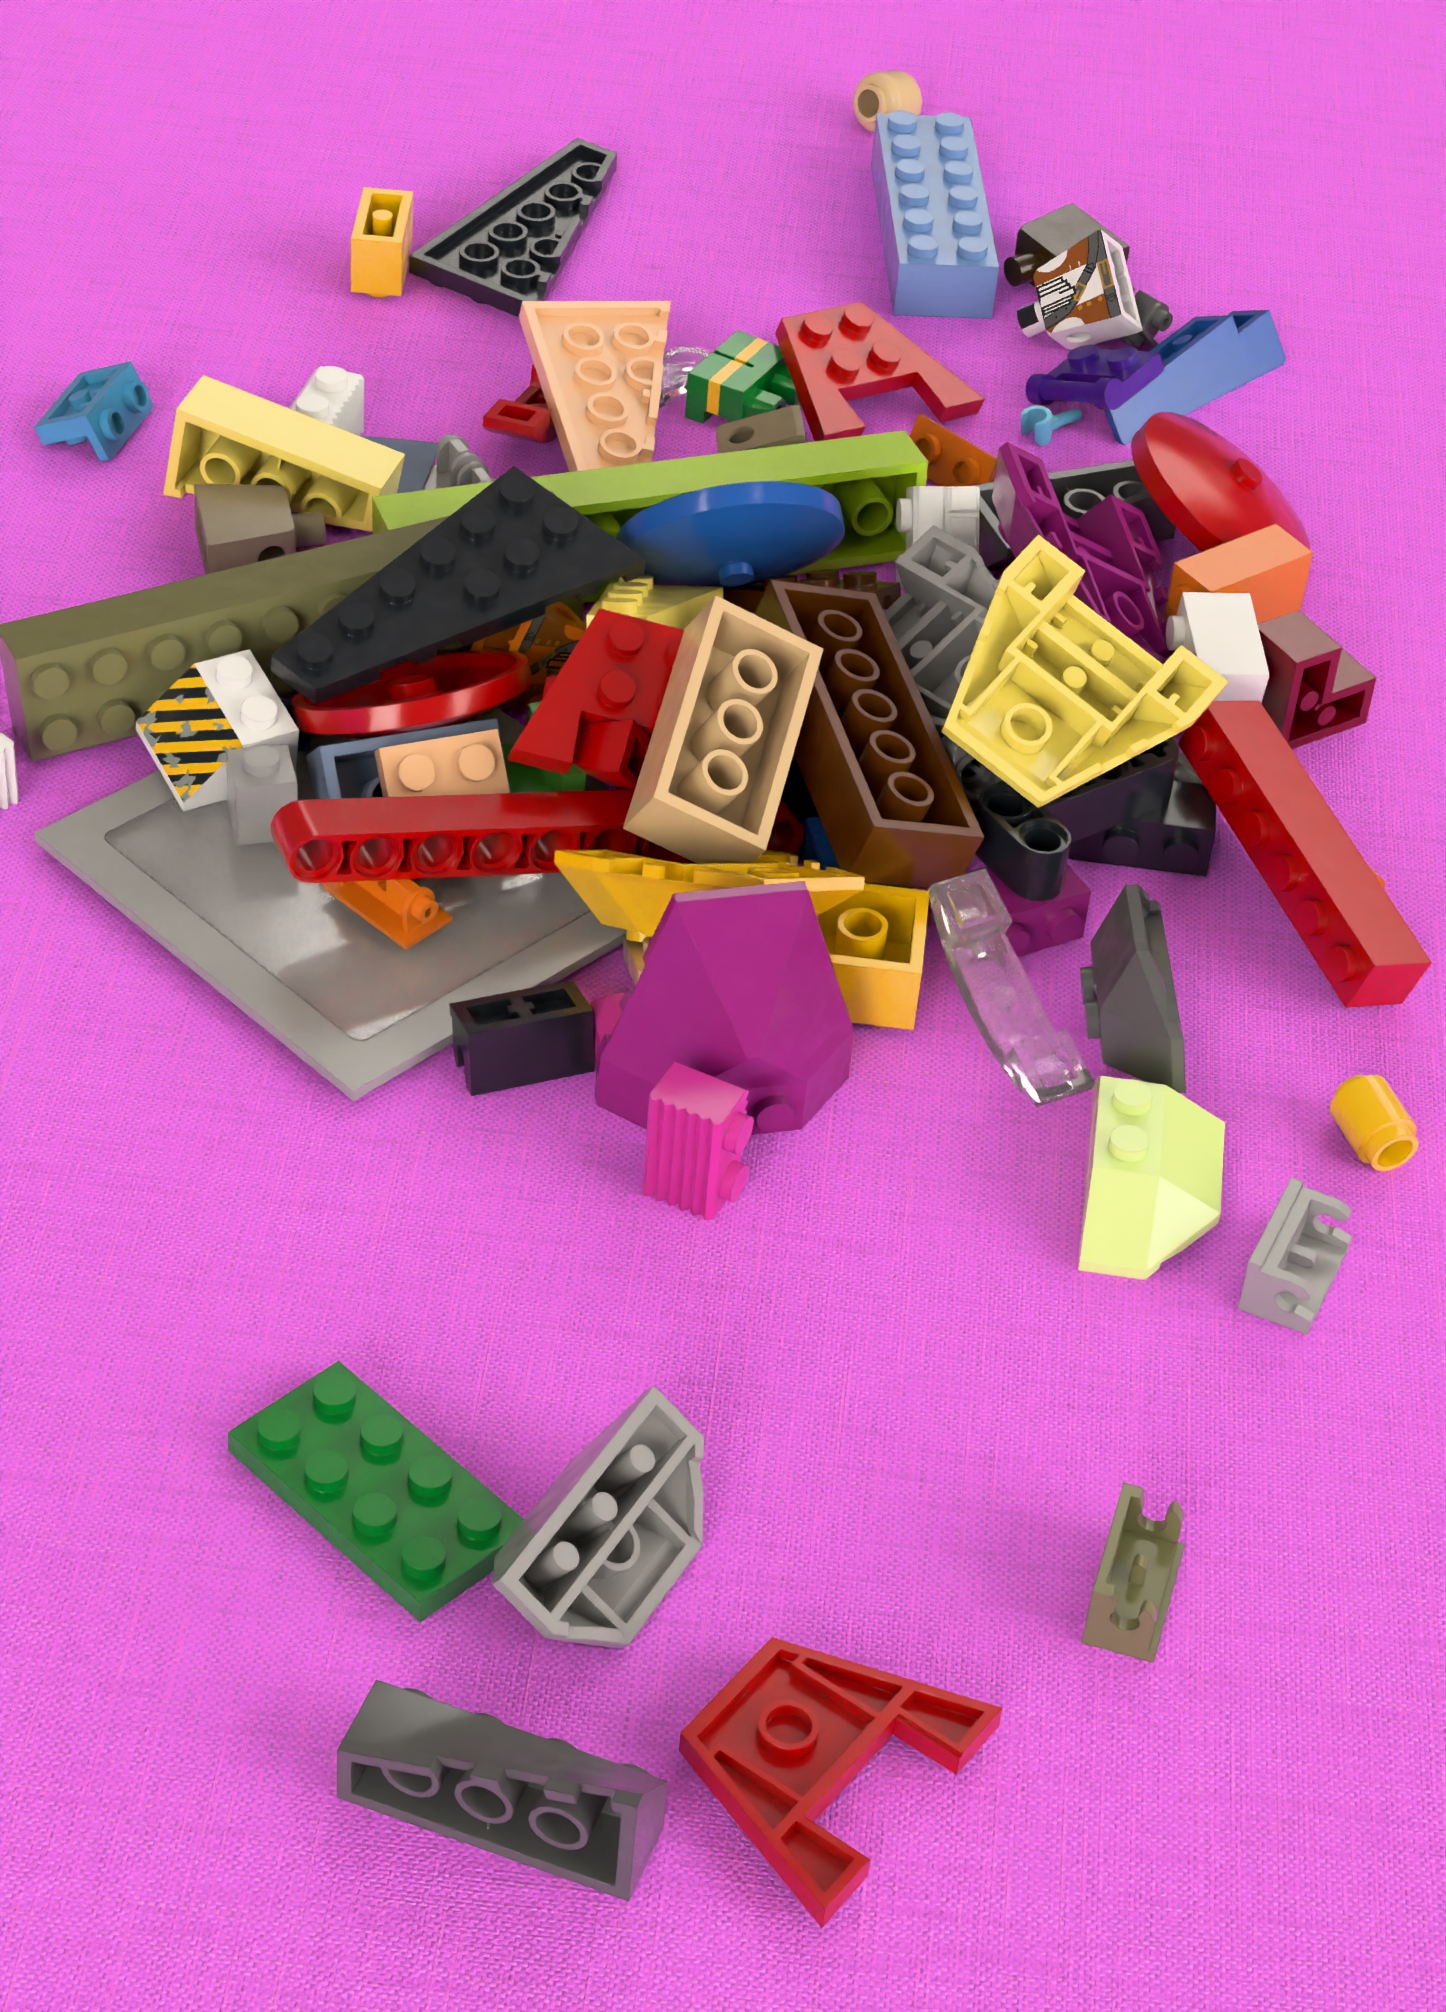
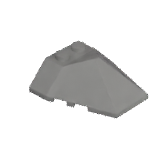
(940, 614)

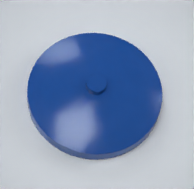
(735, 533)

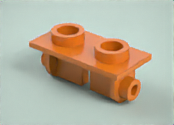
(951, 457)
(394, 907)

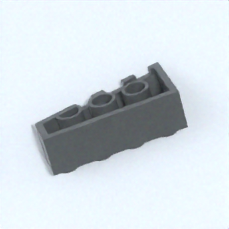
(1077, 493)
(502, 1789)

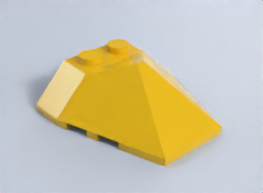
(636, 889)

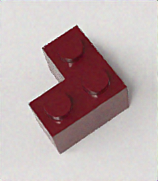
(1312, 681)

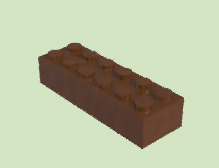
(872, 745)

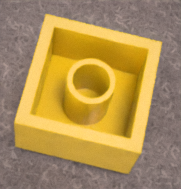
(878, 952)

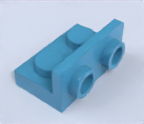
(100, 407)

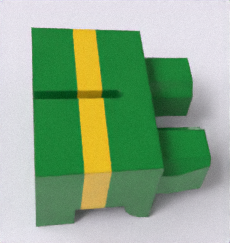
(739, 381)

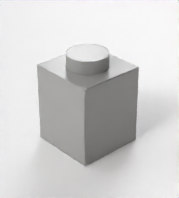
(257, 786)

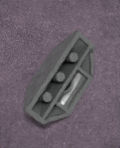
(1133, 993)

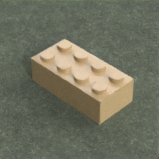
(724, 737)

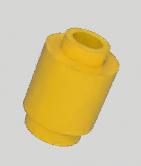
(1374, 1122)

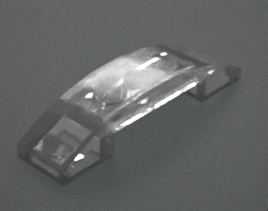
(999, 994)

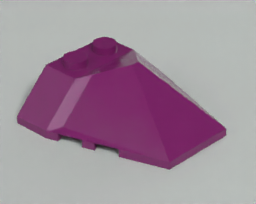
(1107, 542)
(741, 994)

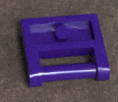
(1096, 377)

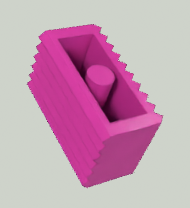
(696, 1141)

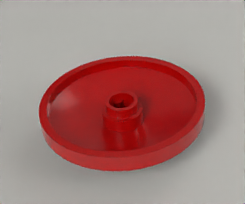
(1207, 483)
(420, 695)

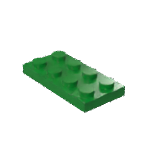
(377, 1489)

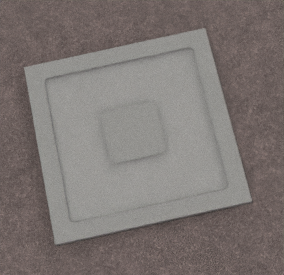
(301, 956)

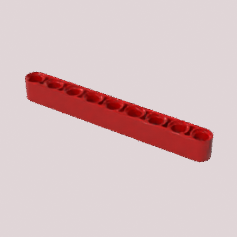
(467, 834)

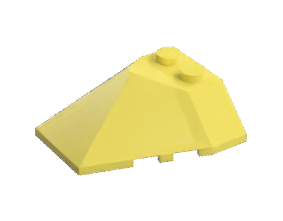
(1062, 690)

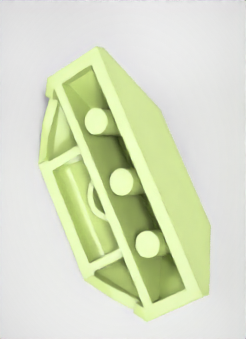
(1147, 1177)

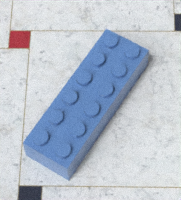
(933, 216)

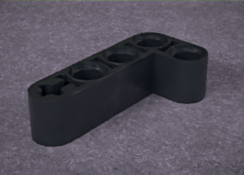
(1032, 844)

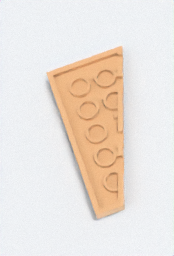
(599, 375)

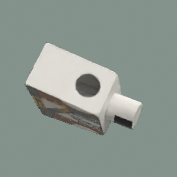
(1083, 295)

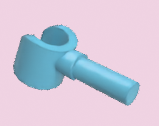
(1042, 422)

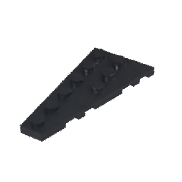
(523, 234)
(461, 582)

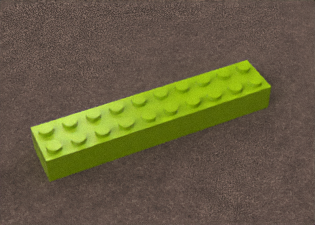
(860, 471)

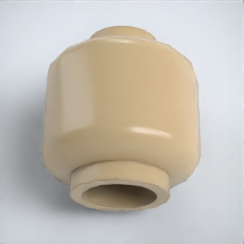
(885, 93)

